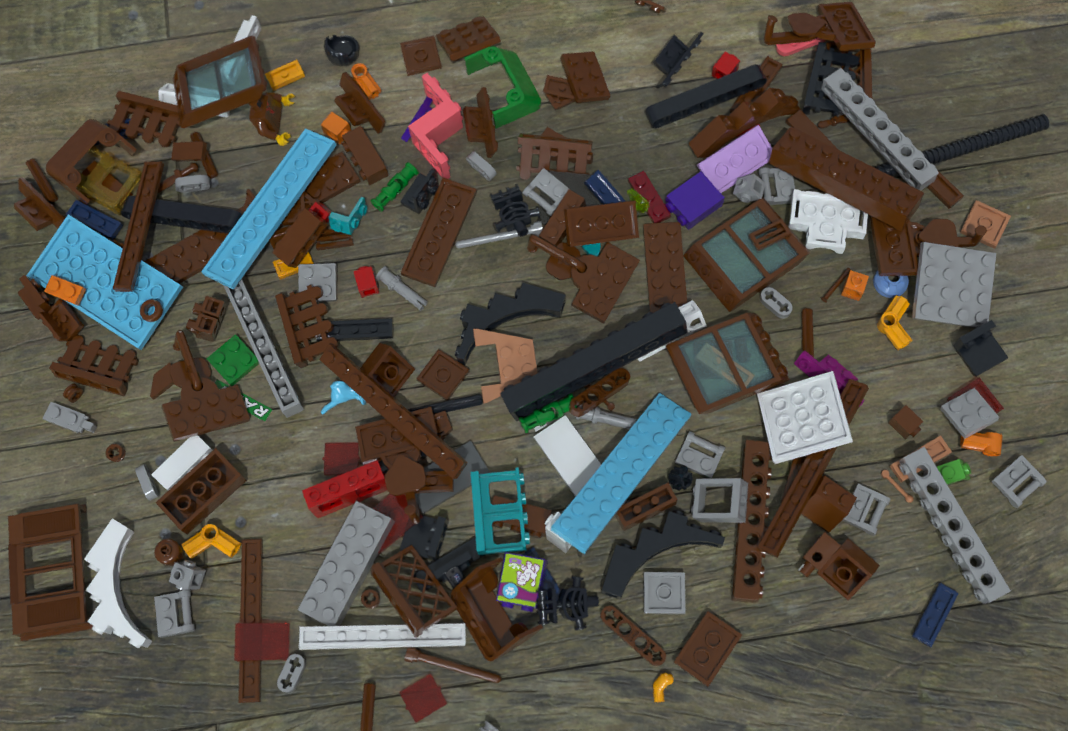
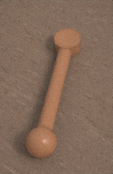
(885, 474)

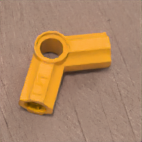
(895, 332)
(201, 542)

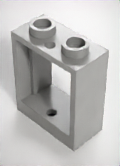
(738, 501)

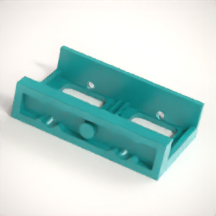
(486, 513)

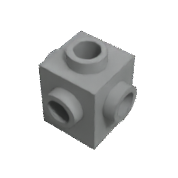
(749, 188)
(187, 575)

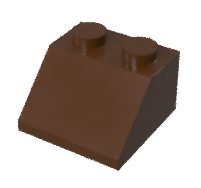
(387, 368)
(828, 504)
(848, 569)

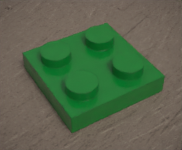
(233, 360)

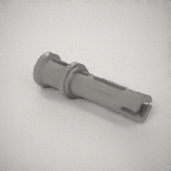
(394, 283)
(597, 415)

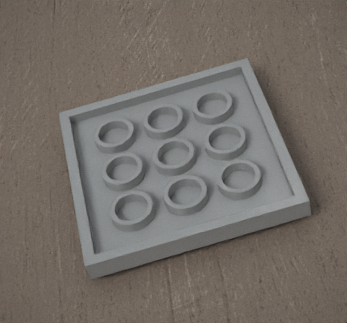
(953, 285)

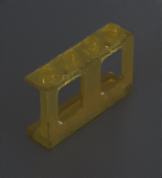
(92, 186)

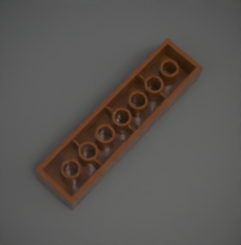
(846, 178)

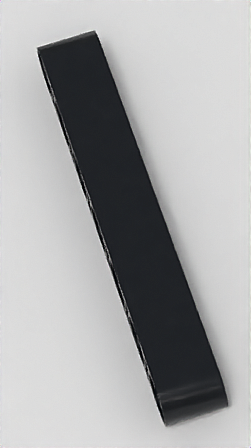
(705, 96)
(188, 215)

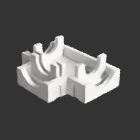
(825, 220)

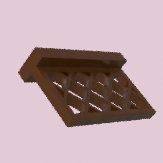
(865, 69)
(397, 597)

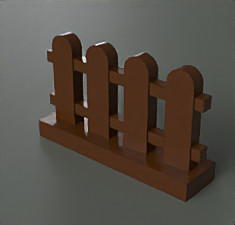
(145, 108)
(546, 143)
(291, 321)
(99, 378)

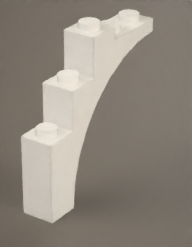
(106, 559)

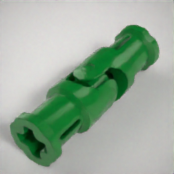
(393, 188)
(545, 415)

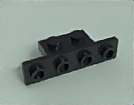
(672, 56)
(461, 556)

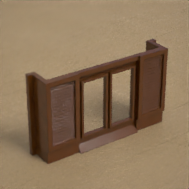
(55, 611)

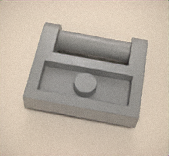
(783, 185)
(549, 186)
(697, 461)
(1014, 476)
(861, 507)
(168, 616)

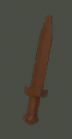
(171, 180)

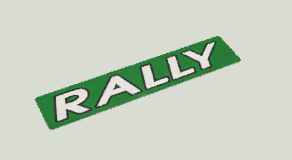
(252, 406)

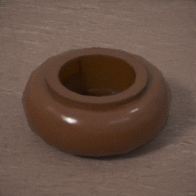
(145, 307)

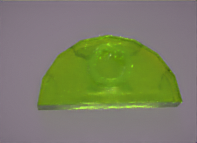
(641, 203)

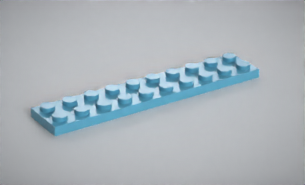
(269, 209)
(620, 473)

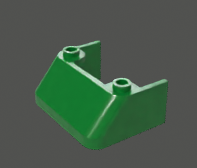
(523, 98)

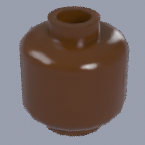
(168, 552)

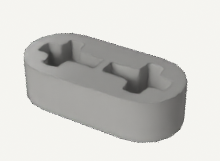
(481, 166)
(192, 183)
(776, 302)
(146, 482)
(287, 670)

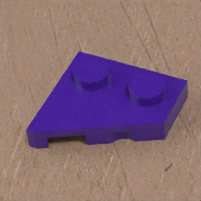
(424, 108)

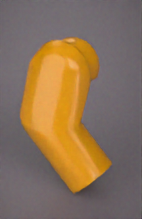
(659, 686)

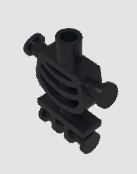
(513, 212)
(570, 597)

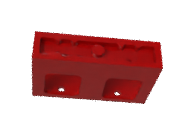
(345, 489)

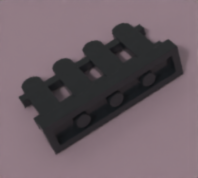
(829, 56)

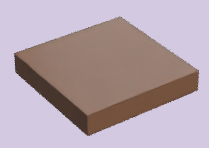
(991, 218)

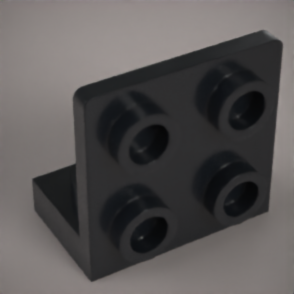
(420, 192)
(980, 349)
(426, 537)

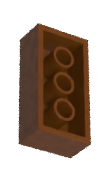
(201, 491)

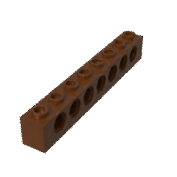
(742, 591)

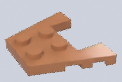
(514, 360)

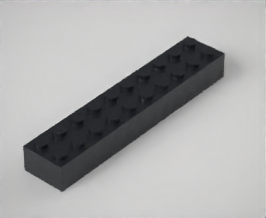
(594, 361)

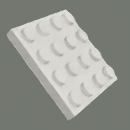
(804, 417)

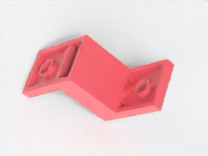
(436, 126)

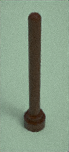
(415, 655)

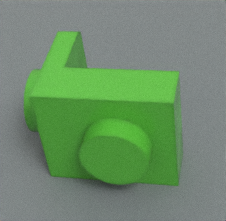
(955, 471)

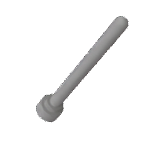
(535, 229)

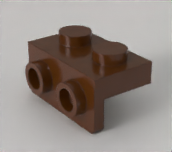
(32, 297)
(61, 321)

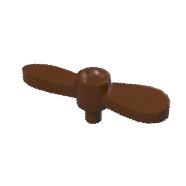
(833, 122)

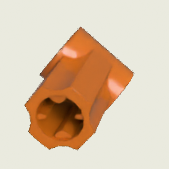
(365, 82)
(987, 443)

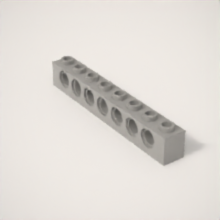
(880, 139)
(264, 349)
(963, 530)

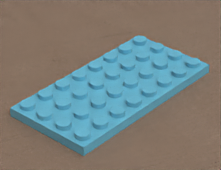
(92, 262)

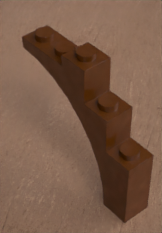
(723, 128)

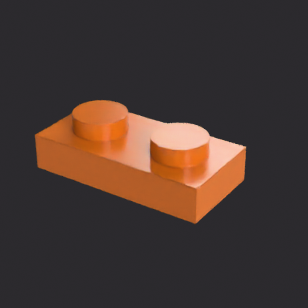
(65, 290)

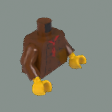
(266, 115)

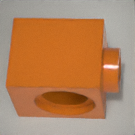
(335, 127)
(854, 285)

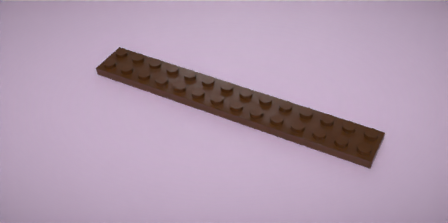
(195, 251)

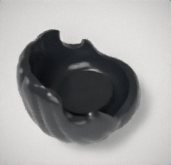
(341, 50)

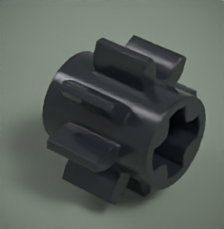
(680, 478)

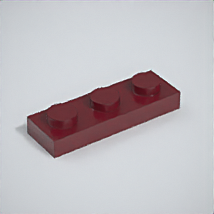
(657, 210)

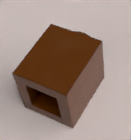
(906, 422)

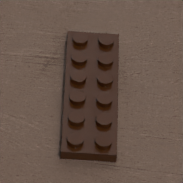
(438, 232)
(664, 264)

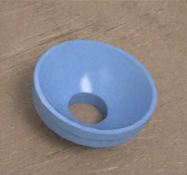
(888, 288)

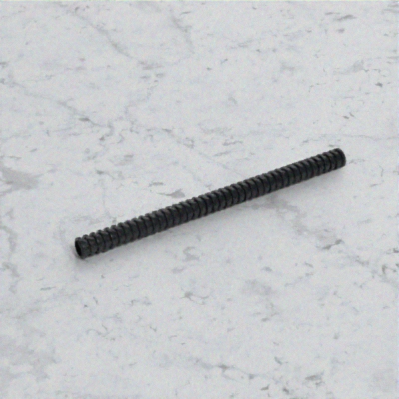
(980, 141)

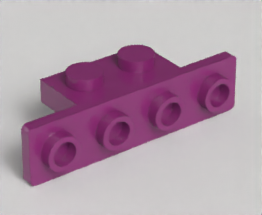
(812, 368)

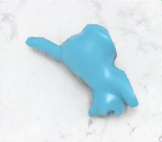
(341, 393)

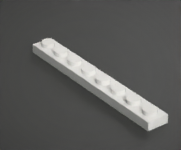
(380, 636)

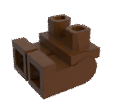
(208, 320)

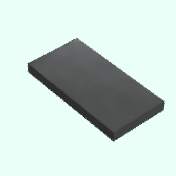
(468, 452)

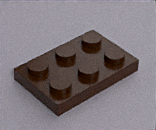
(585, 77)
(707, 649)

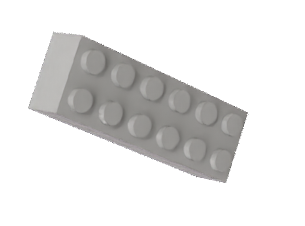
(346, 565)

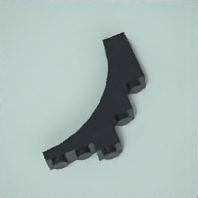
(528, 302)
(676, 533)

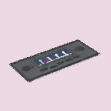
(454, 576)

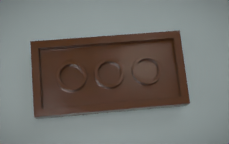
(601, 223)

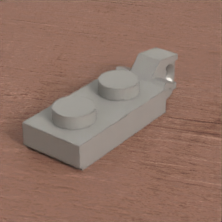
(68, 418)

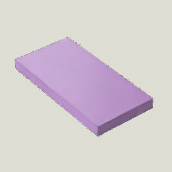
(737, 159)

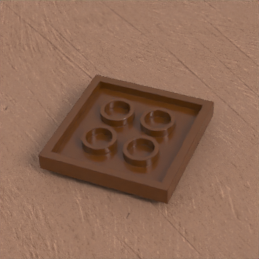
(467, 38)

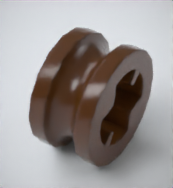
(72, 393)
(120, 457)
(367, 594)

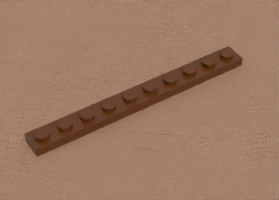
(393, 411)
(807, 480)

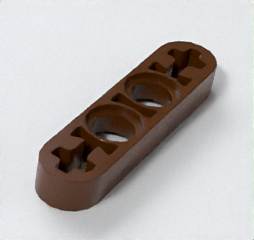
(599, 392)
(633, 635)

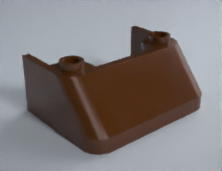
(62, 164)
(486, 616)

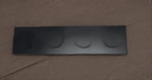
(361, 330)

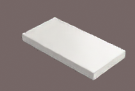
(568, 453)

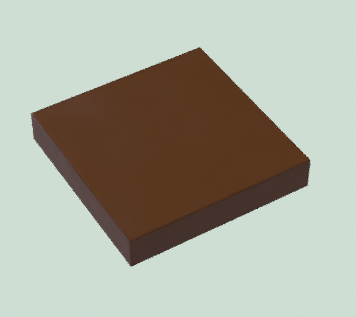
(420, 55)
(443, 375)

